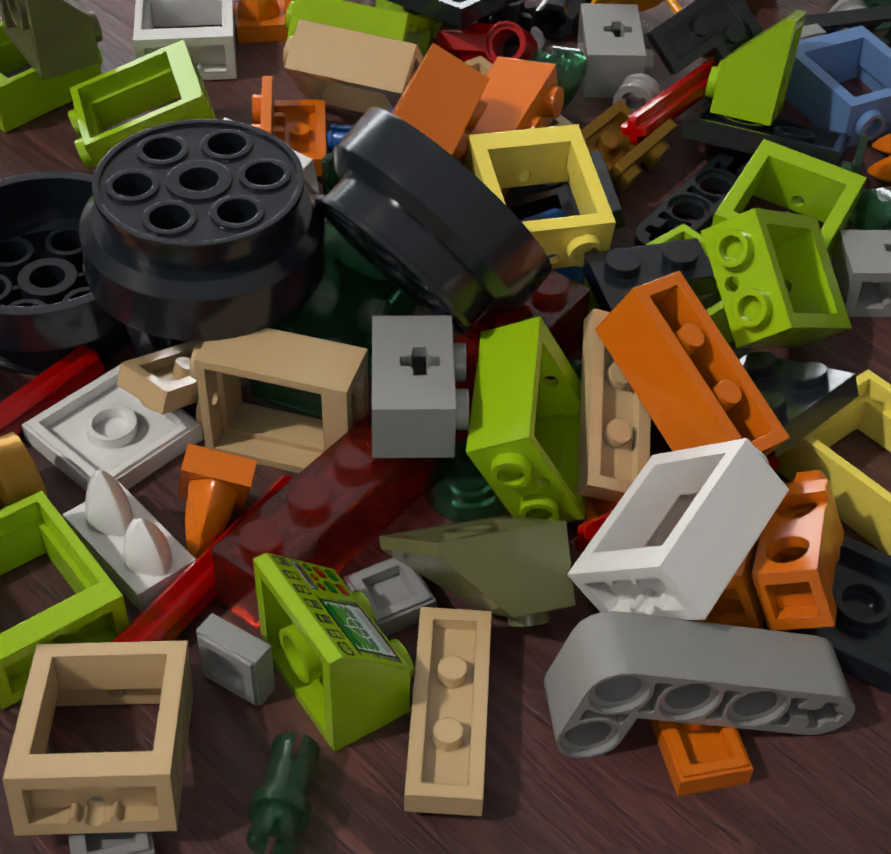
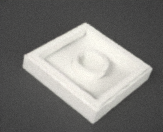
(109, 432)

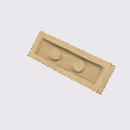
(612, 422)
(449, 713)

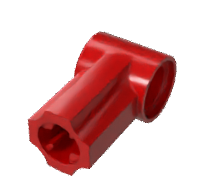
(485, 41)

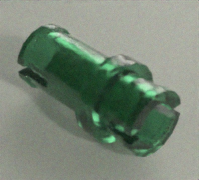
(282, 803)

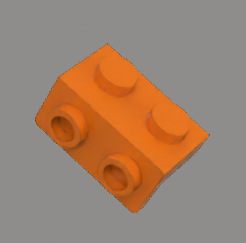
(295, 122)

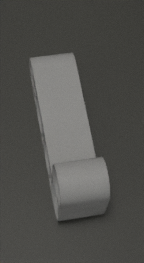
(690, 673)

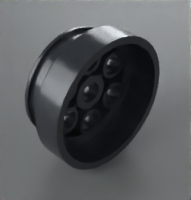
(430, 223)
(202, 231)
(43, 275)

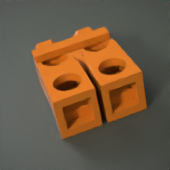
(790, 564)

